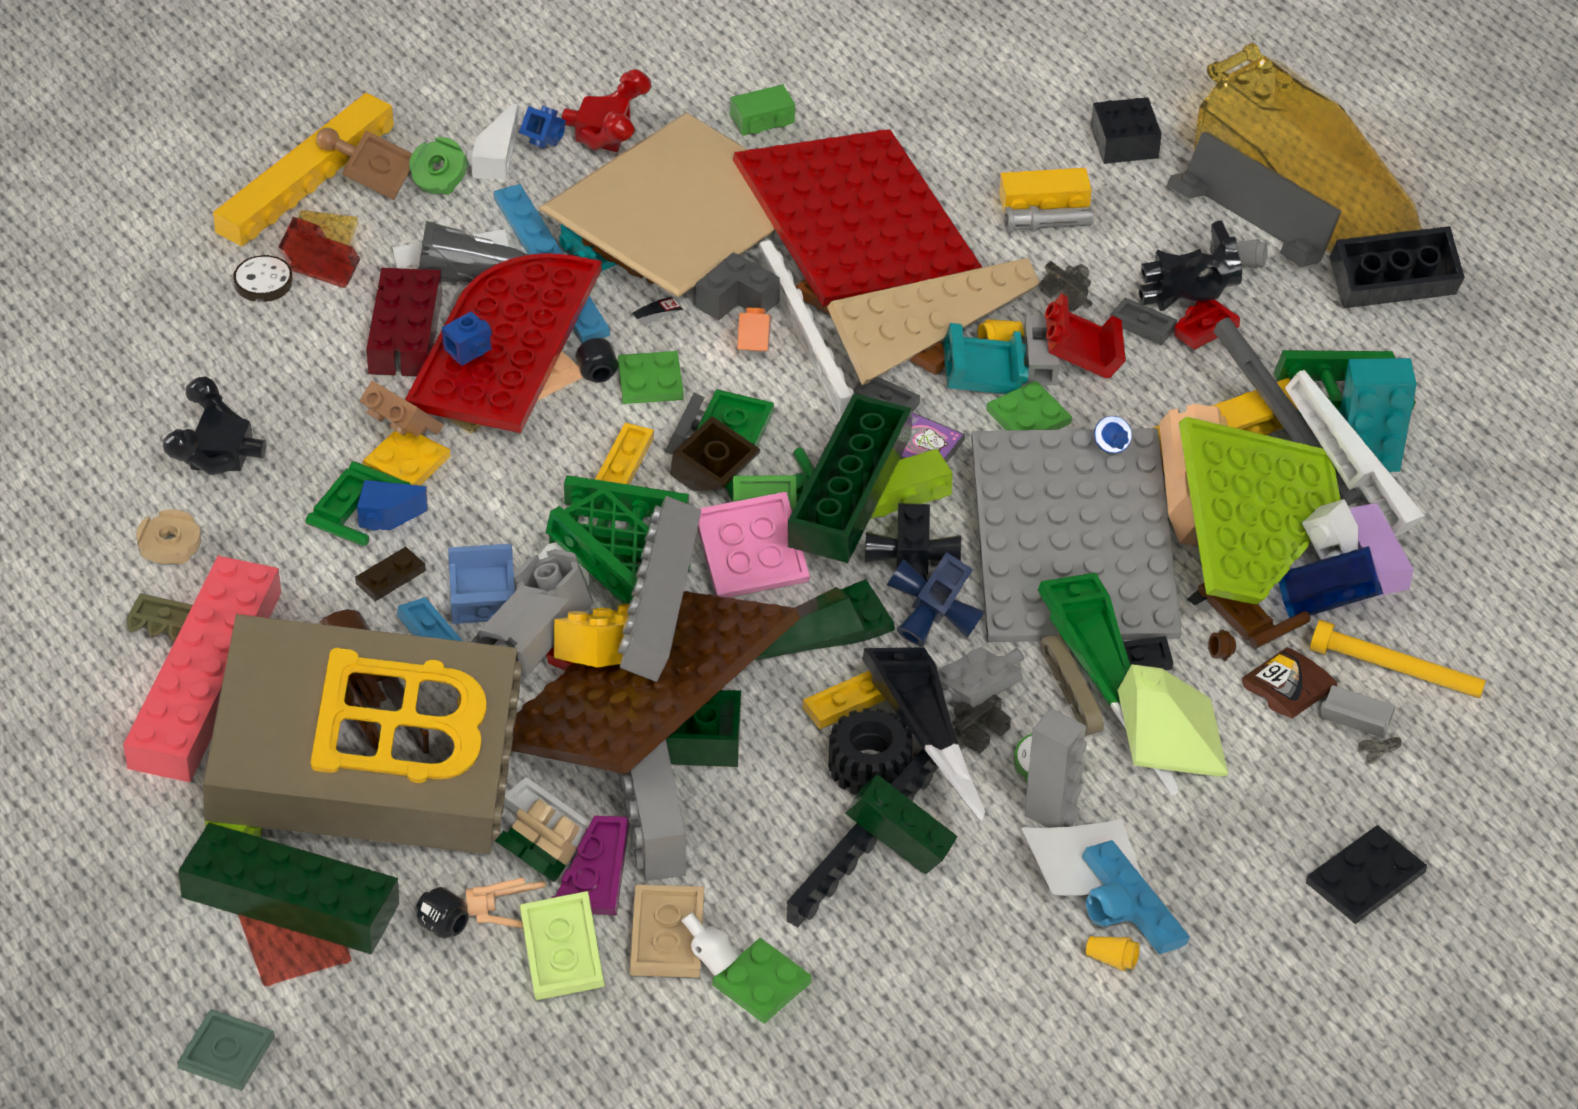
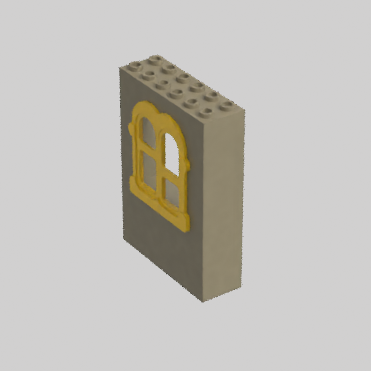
(281, 722)

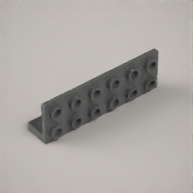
(1260, 197)

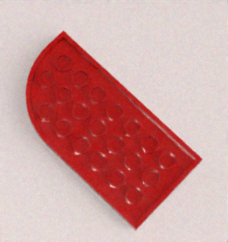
(531, 313)

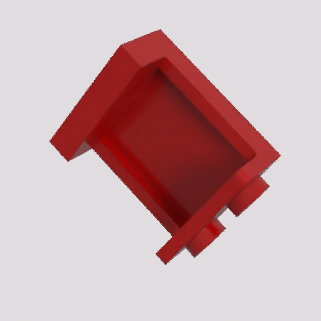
(1084, 342)

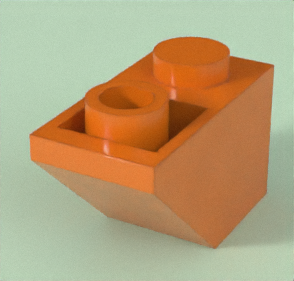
(754, 330)

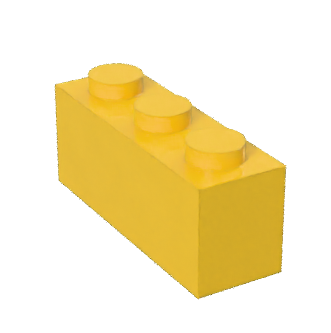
(1045, 189)

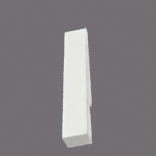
(1352, 456)

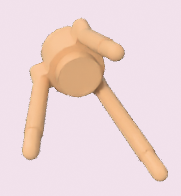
(482, 900)

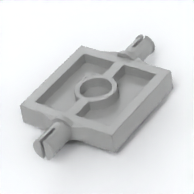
(980, 676)

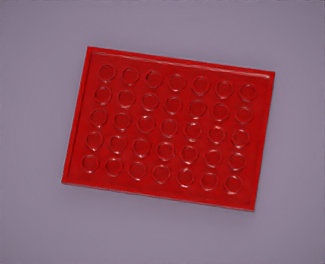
(854, 214)

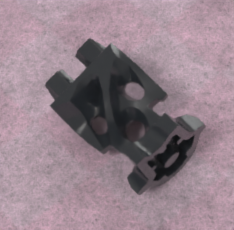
(1179, 274)

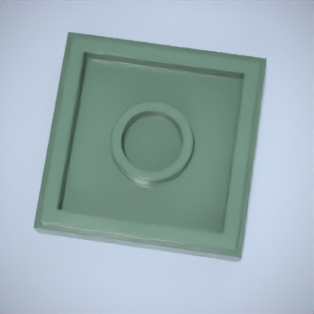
(226, 1049)

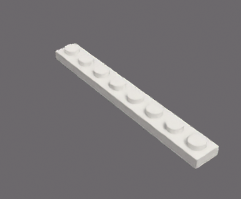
(803, 324)

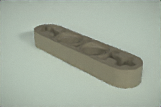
(1072, 683)

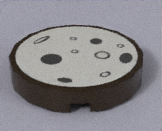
(263, 278)

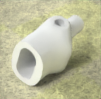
(710, 945)

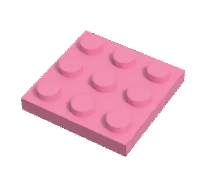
(749, 546)

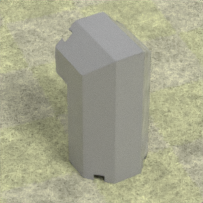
(544, 592)

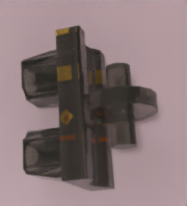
(1072, 282)
(973, 722)

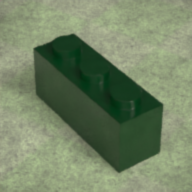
(901, 824)

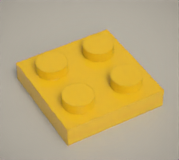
(408, 457)

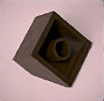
(711, 457)

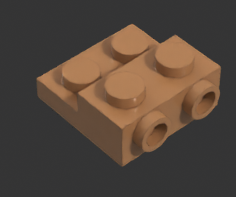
(403, 414)

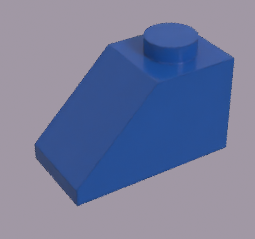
(390, 504)

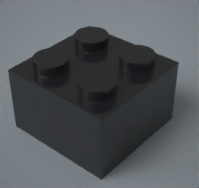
(1126, 130)

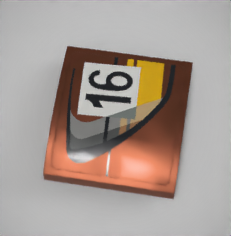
(1289, 682)

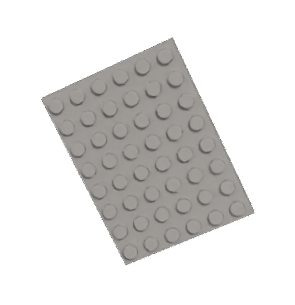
(1069, 509)

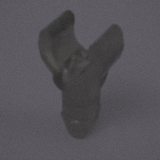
(1378, 748)

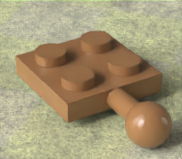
(372, 162)

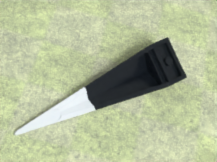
(914, 691)

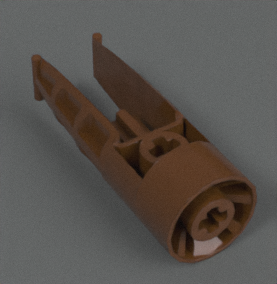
(370, 688)

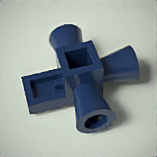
(935, 599)

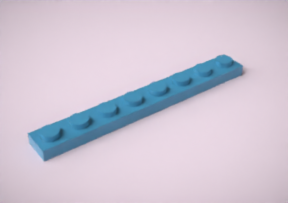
(536, 240)

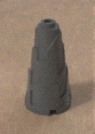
(460, 254)

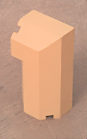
(1175, 473)

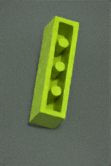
(916, 482)

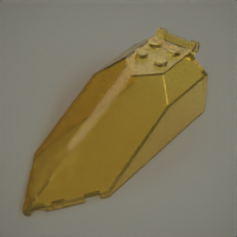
(1307, 139)

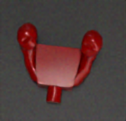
(606, 119)

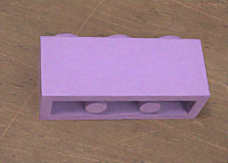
(1391, 562)

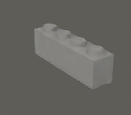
(1055, 770)

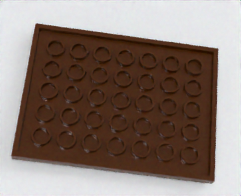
(618, 717)

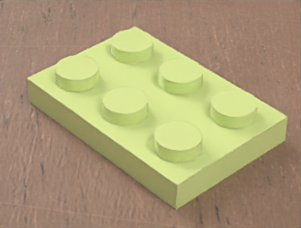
(562, 945)

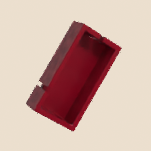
(404, 320)

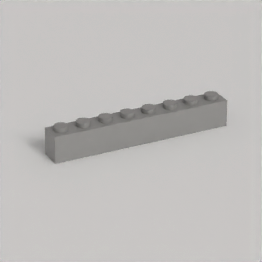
(659, 588)

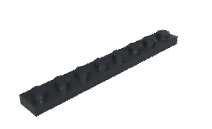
(845, 855)

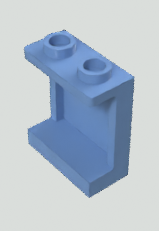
(479, 581)

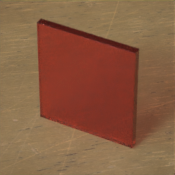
(288, 953)

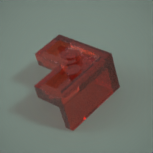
(316, 255)

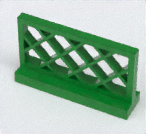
(596, 556)

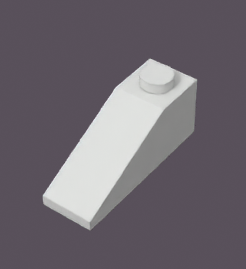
(495, 146)

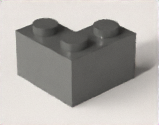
(736, 283)

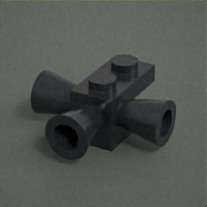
(912, 541)

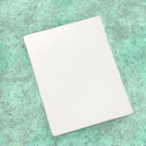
(1061, 851)

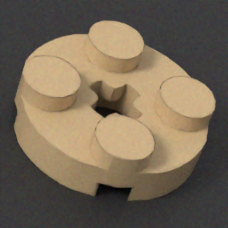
(168, 551)

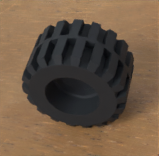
(868, 732)

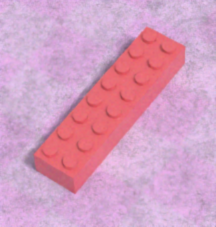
(185, 697)

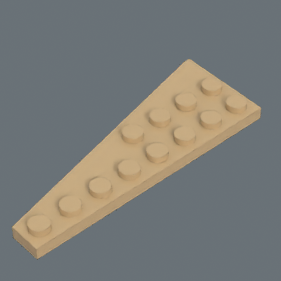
(905, 320)

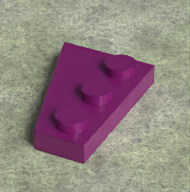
(599, 864)

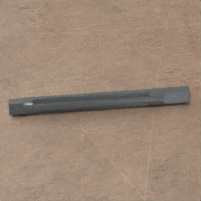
(1273, 394)

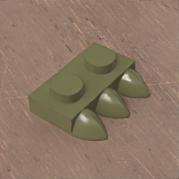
(158, 615)

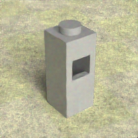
(1041, 364)

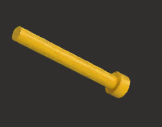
(1326, 638)

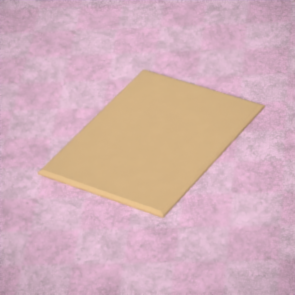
(664, 207)

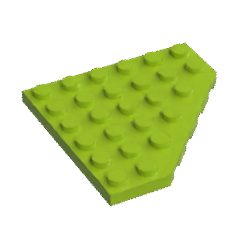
(1251, 504)

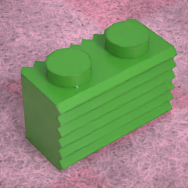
(762, 110)

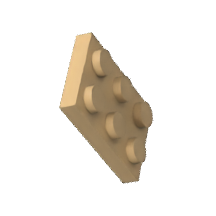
(659, 936)

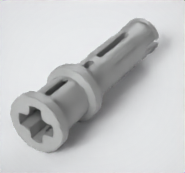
(1034, 218)

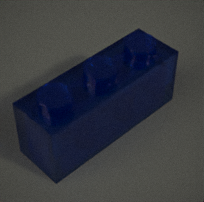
(1331, 583)

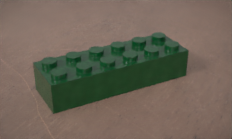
(850, 478)
(289, 887)

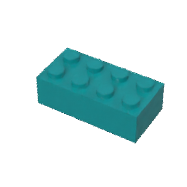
(1379, 405)

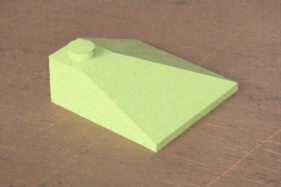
(1170, 723)

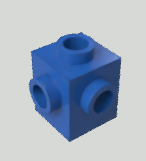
(542, 126)
(466, 338)

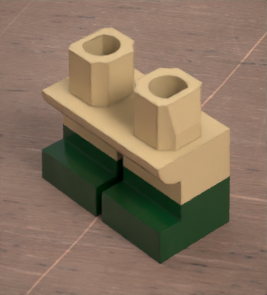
(538, 845)

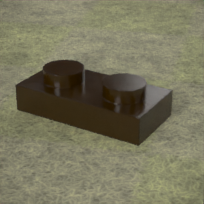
(390, 573)

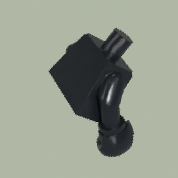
(220, 438)

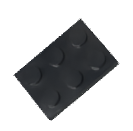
(1366, 874)

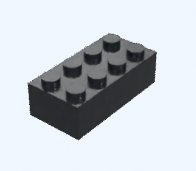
(1396, 267)

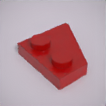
(1200, 321)

